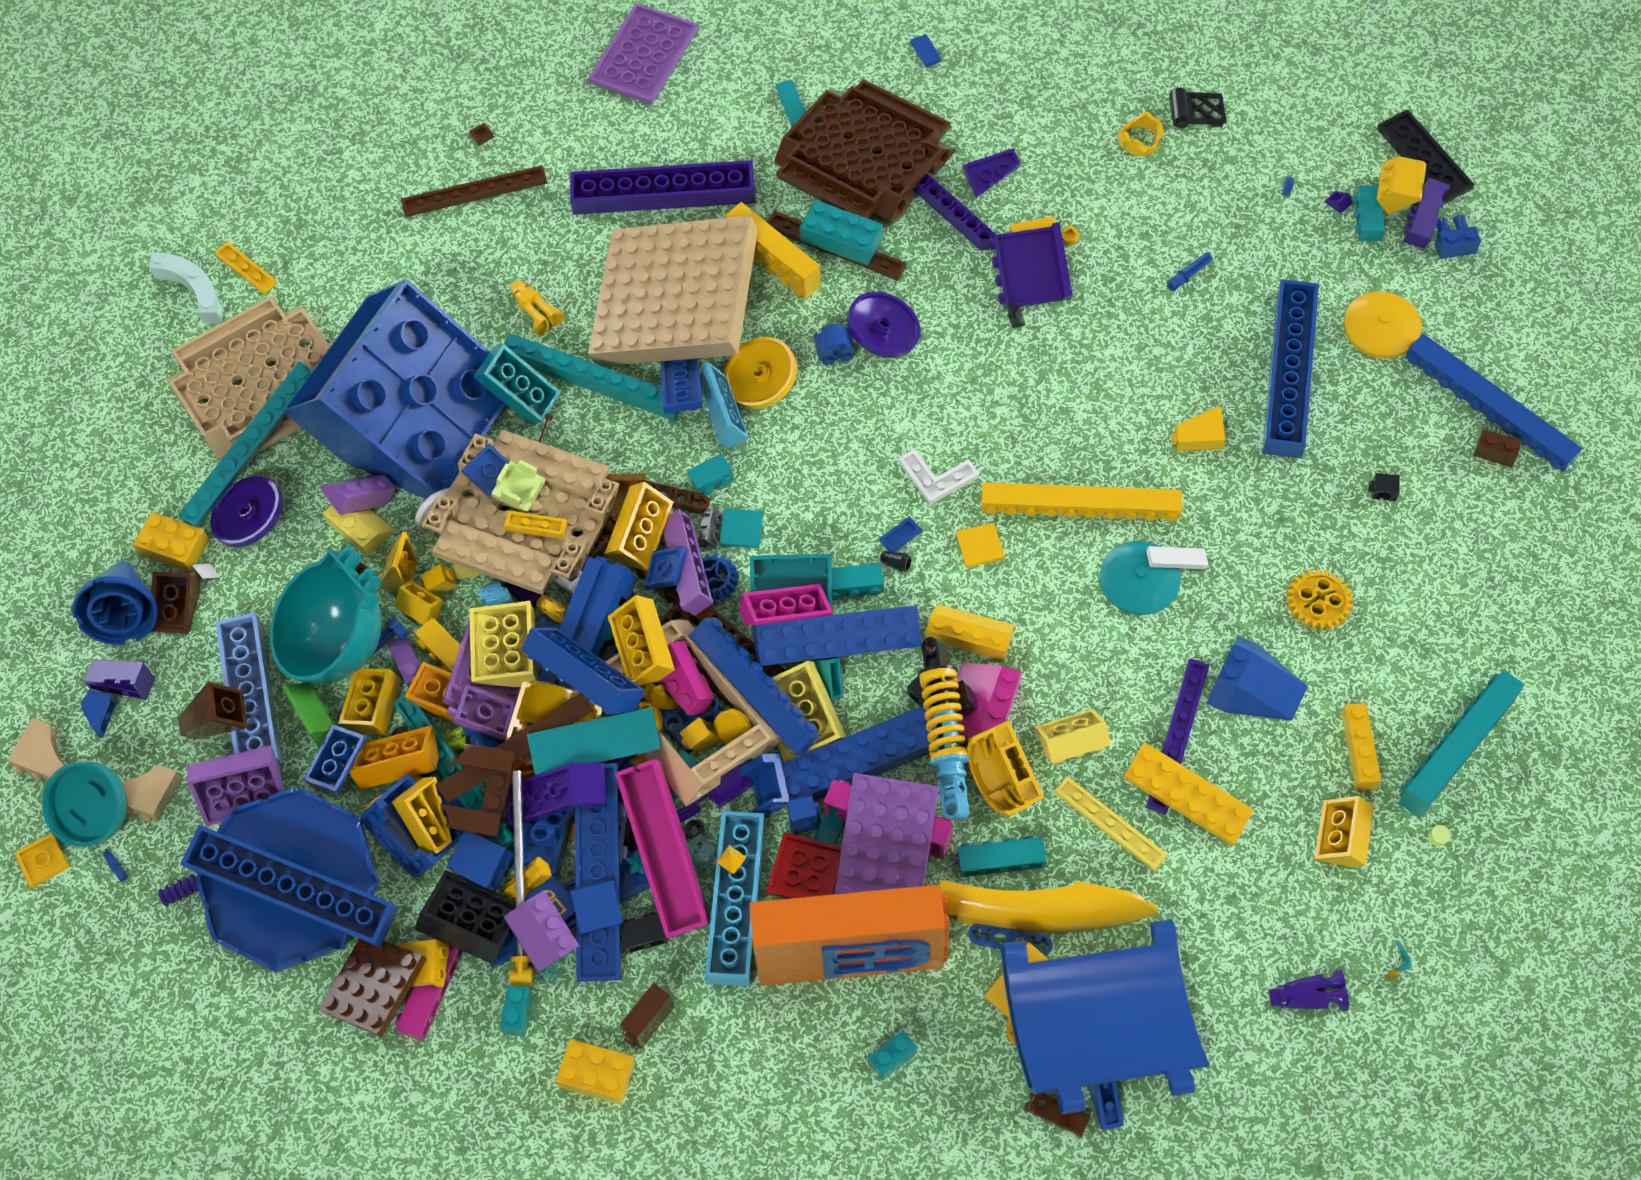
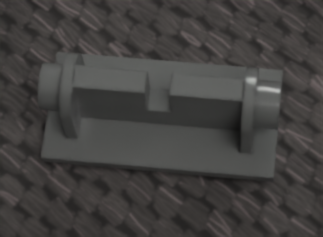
(711, 520)

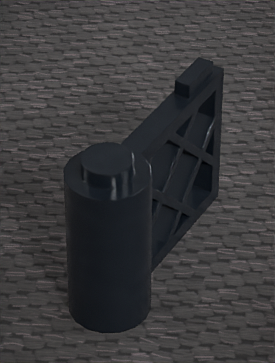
(1184, 108)

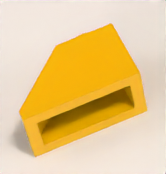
(699, 735)

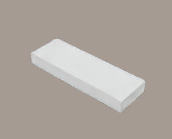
(1177, 557)

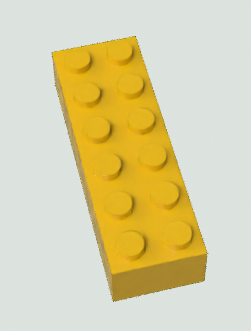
(782, 256)

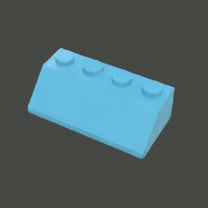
(722, 407)

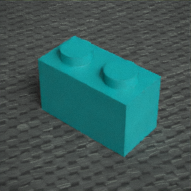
(710, 475)
(516, 1010)
(892, 1055)

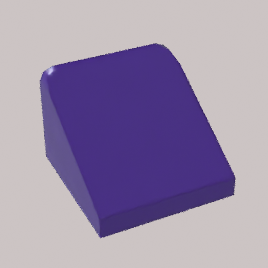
(1339, 201)

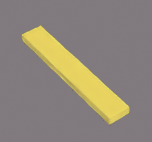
(1110, 823)

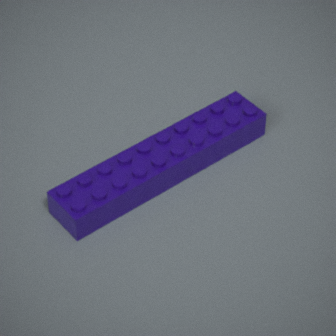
(662, 187)

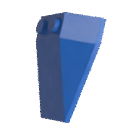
(1256, 684)

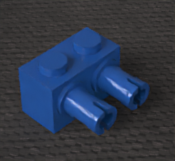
(1456, 242)

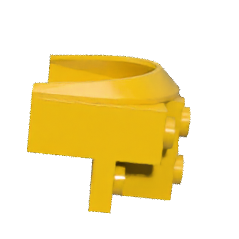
(1002, 770)

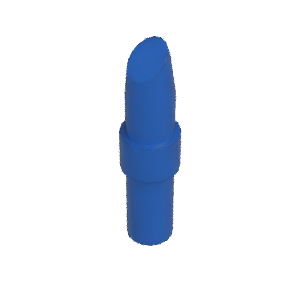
(115, 865)

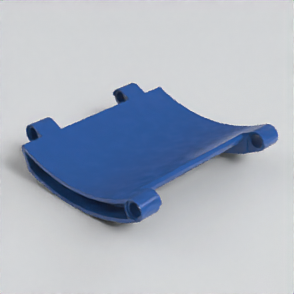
(1102, 1018)

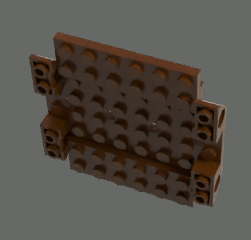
(848, 171)

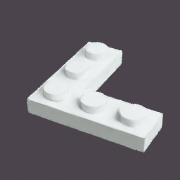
(938, 487)

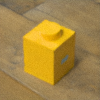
(439, 580)

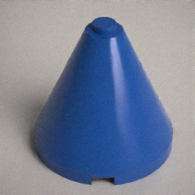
(115, 606)

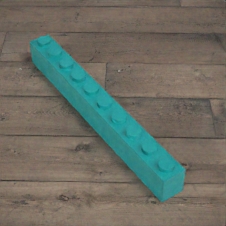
(589, 375)
(244, 449)

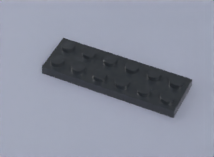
(1415, 142)

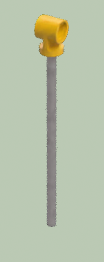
(521, 974)

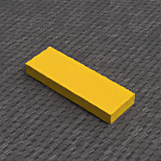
(535, 524)

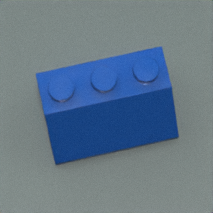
(334, 759)

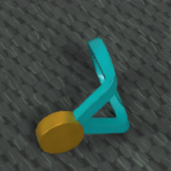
(1405, 966)

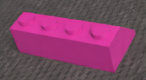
(784, 604)

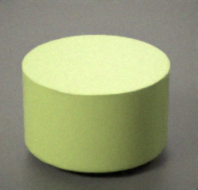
(1438, 835)

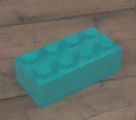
(841, 232)
(517, 384)

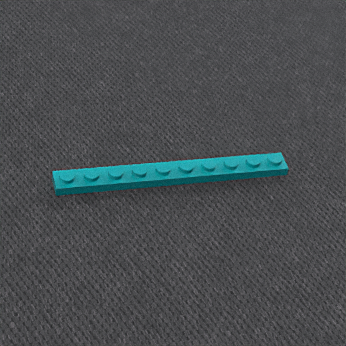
(473, 799)

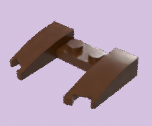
(501, 768)

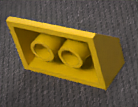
(1400, 183)
(370, 701)
(1344, 831)

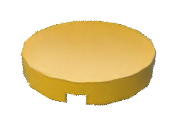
(731, 725)

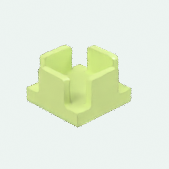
(518, 485)

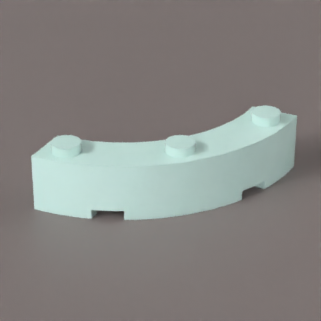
(183, 271)

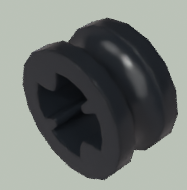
(689, 827)

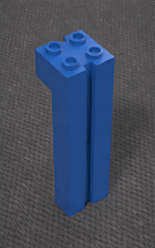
(592, 602)

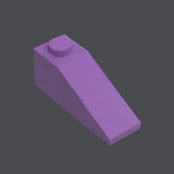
(405, 659)

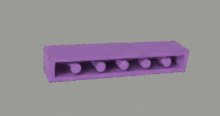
(693, 582)

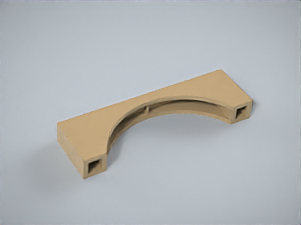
(39, 757)

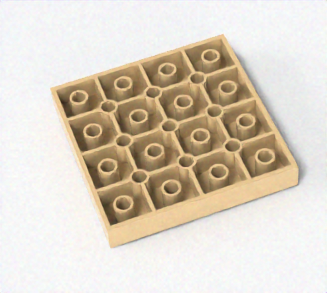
(674, 291)

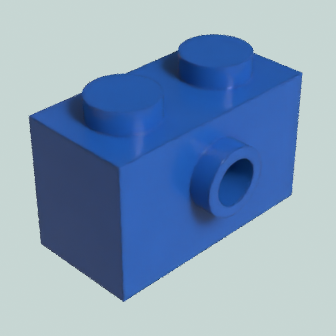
(803, 814)

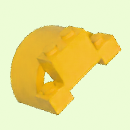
(538, 700)

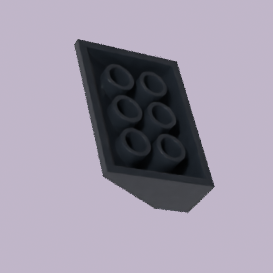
(467, 917)

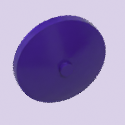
(883, 324)
(247, 512)

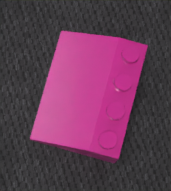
(994, 695)

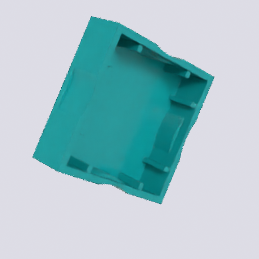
(788, 571)

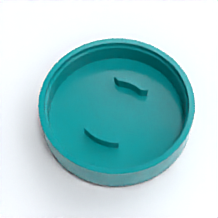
(84, 804)

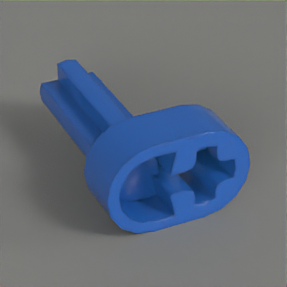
(393, 628)

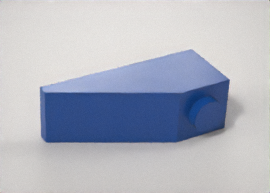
(1107, 1105)

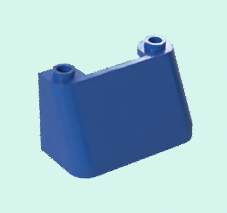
(392, 833)

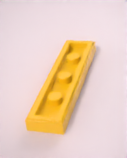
(245, 267)

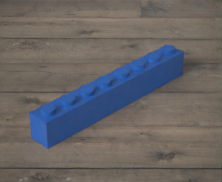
(755, 685)

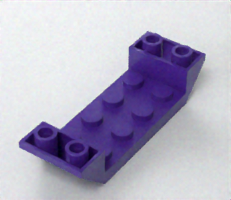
(559, 790)

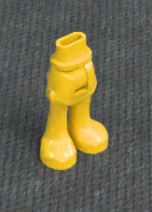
(528, 299)

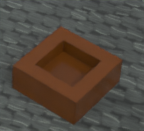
(481, 134)

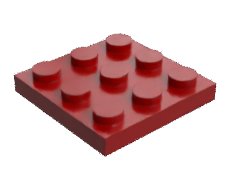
(804, 868)

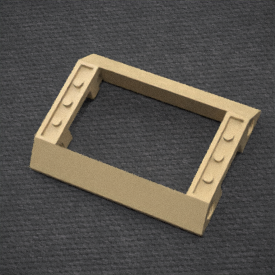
(695, 782)

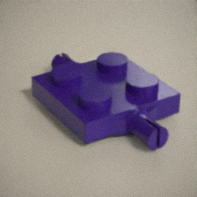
(730, 787)

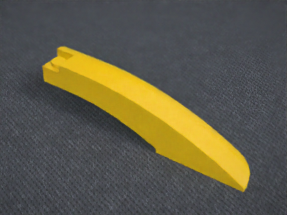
(1046, 910)

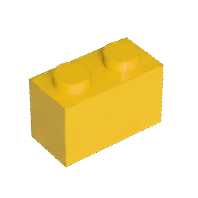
(418, 602)

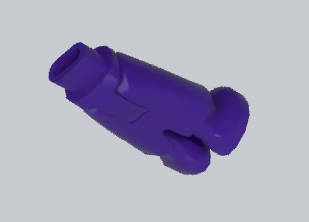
(1311, 993)

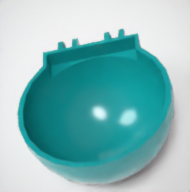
(327, 620)

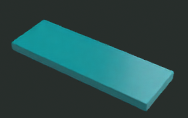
(594, 740)

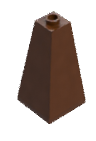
(213, 712)

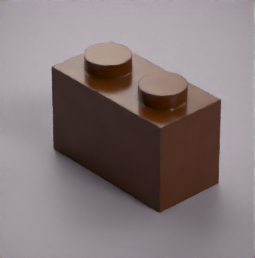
(1497, 448)

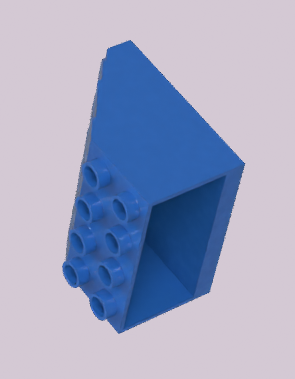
(399, 392)

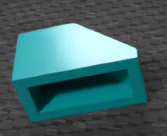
(830, 673)

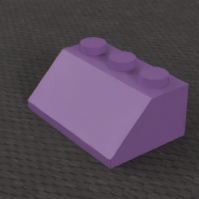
(359, 493)
(541, 931)

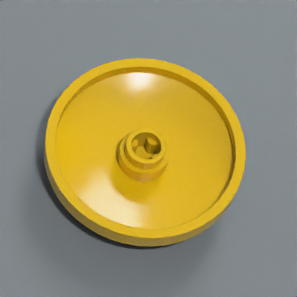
(1382, 324)
(761, 372)

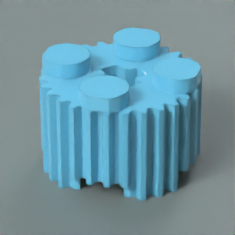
(494, 594)

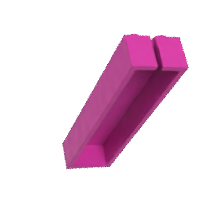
(663, 848)

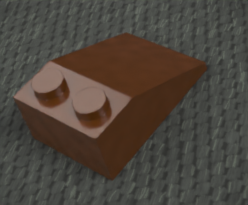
(175, 600)

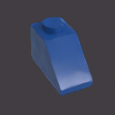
(98, 710)

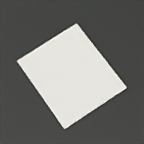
(205, 571)

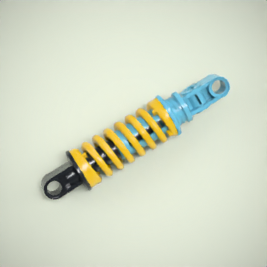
(943, 728)

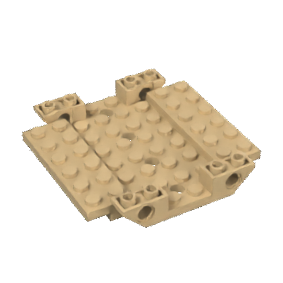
(242, 351)
(475, 526)

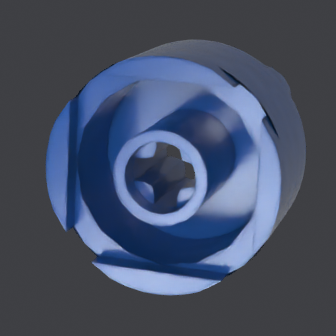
(834, 343)

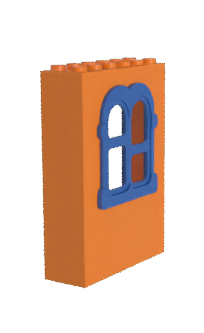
(850, 934)

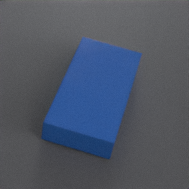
(925, 50)
(900, 535)

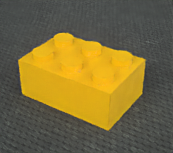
(171, 542)
(595, 1071)

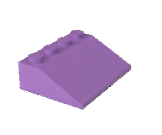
(232, 781)

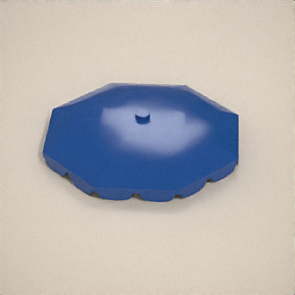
(305, 833)

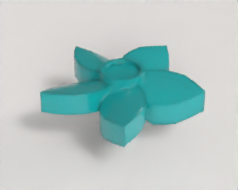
(637, 864)

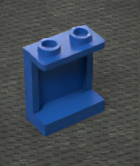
(767, 783)
(480, 860)

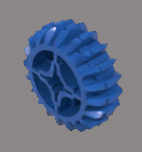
(722, 586)

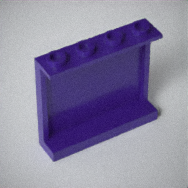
(1031, 266)

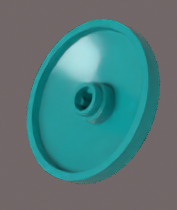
(1135, 585)

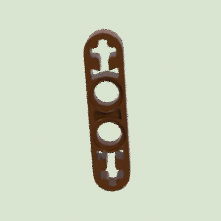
(674, 492)

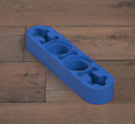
(1010, 935)

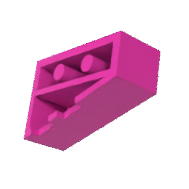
(685, 682)

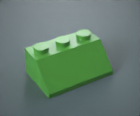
(310, 710)

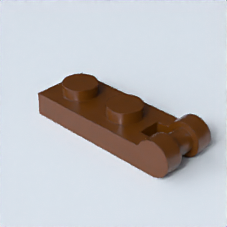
(1072, 1122)

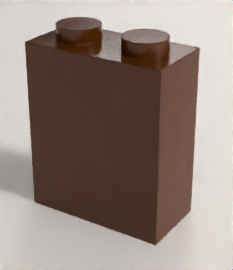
(646, 1016)

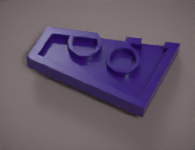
(990, 170)

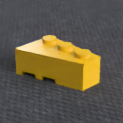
(423, 815)

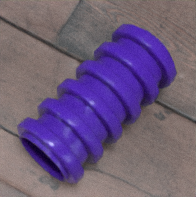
(178, 890)

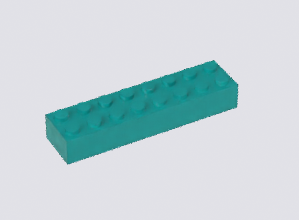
(1460, 743)

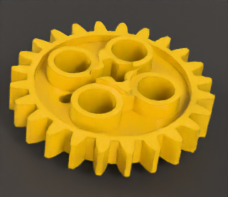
(1330, 614)

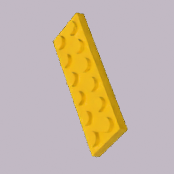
(1188, 794)

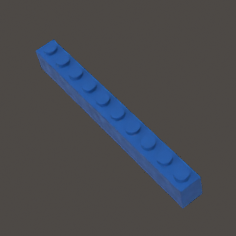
(1493, 403)

